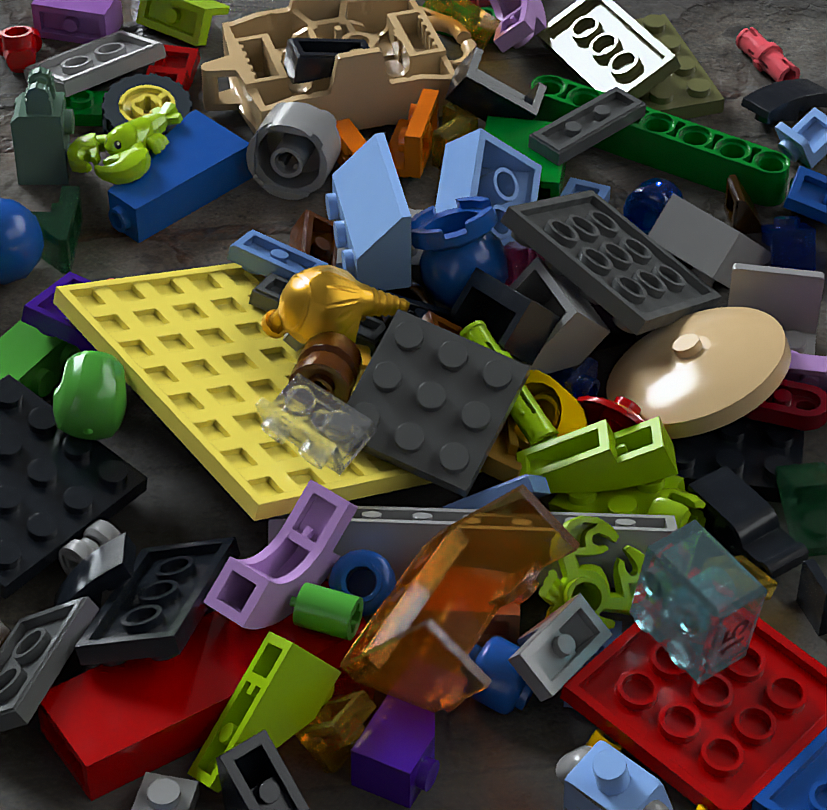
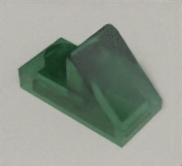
(62, 229)
(805, 503)

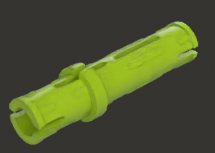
(526, 410)

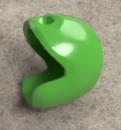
(91, 396)

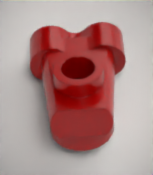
(20, 46)

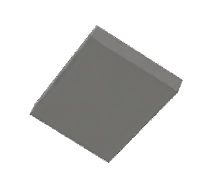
(100, 61)

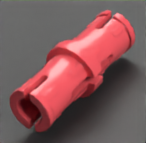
(766, 55)

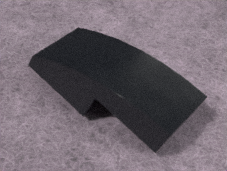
(784, 100)
(102, 570)

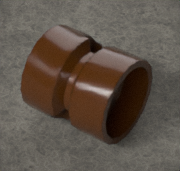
(331, 363)

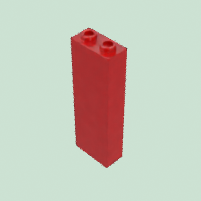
(149, 712)

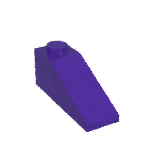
(396, 753)

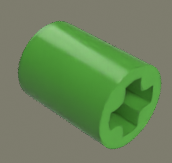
(327, 611)

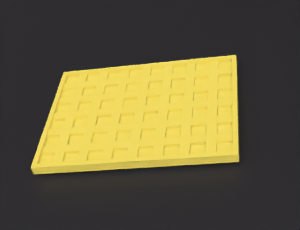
(201, 367)

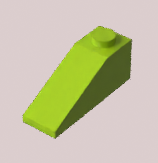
(276, 694)

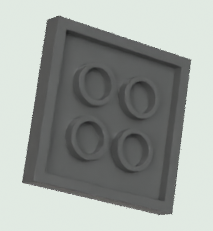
(436, 401)

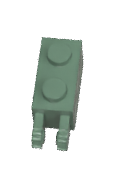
(42, 132)

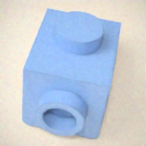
(806, 139)

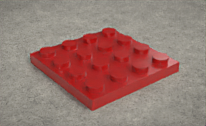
(713, 737)

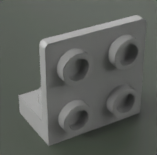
(786, 295)

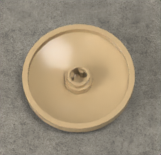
(703, 369)

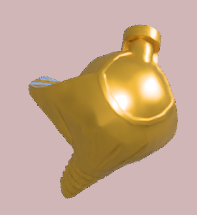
(328, 301)

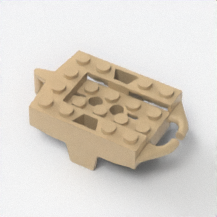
(365, 85)

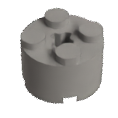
(294, 149)

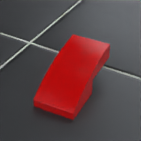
(178, 64)

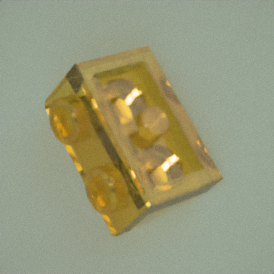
(476, 20)

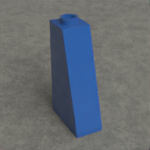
(189, 173)

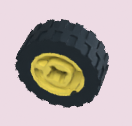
(138, 96)

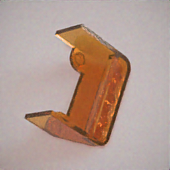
(448, 597)

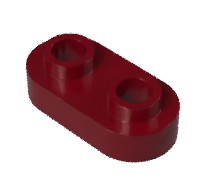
(793, 406)

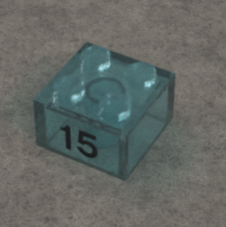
(697, 601)

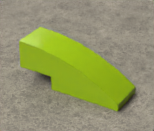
(602, 460)

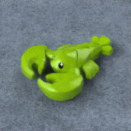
(126, 145)
(590, 578)

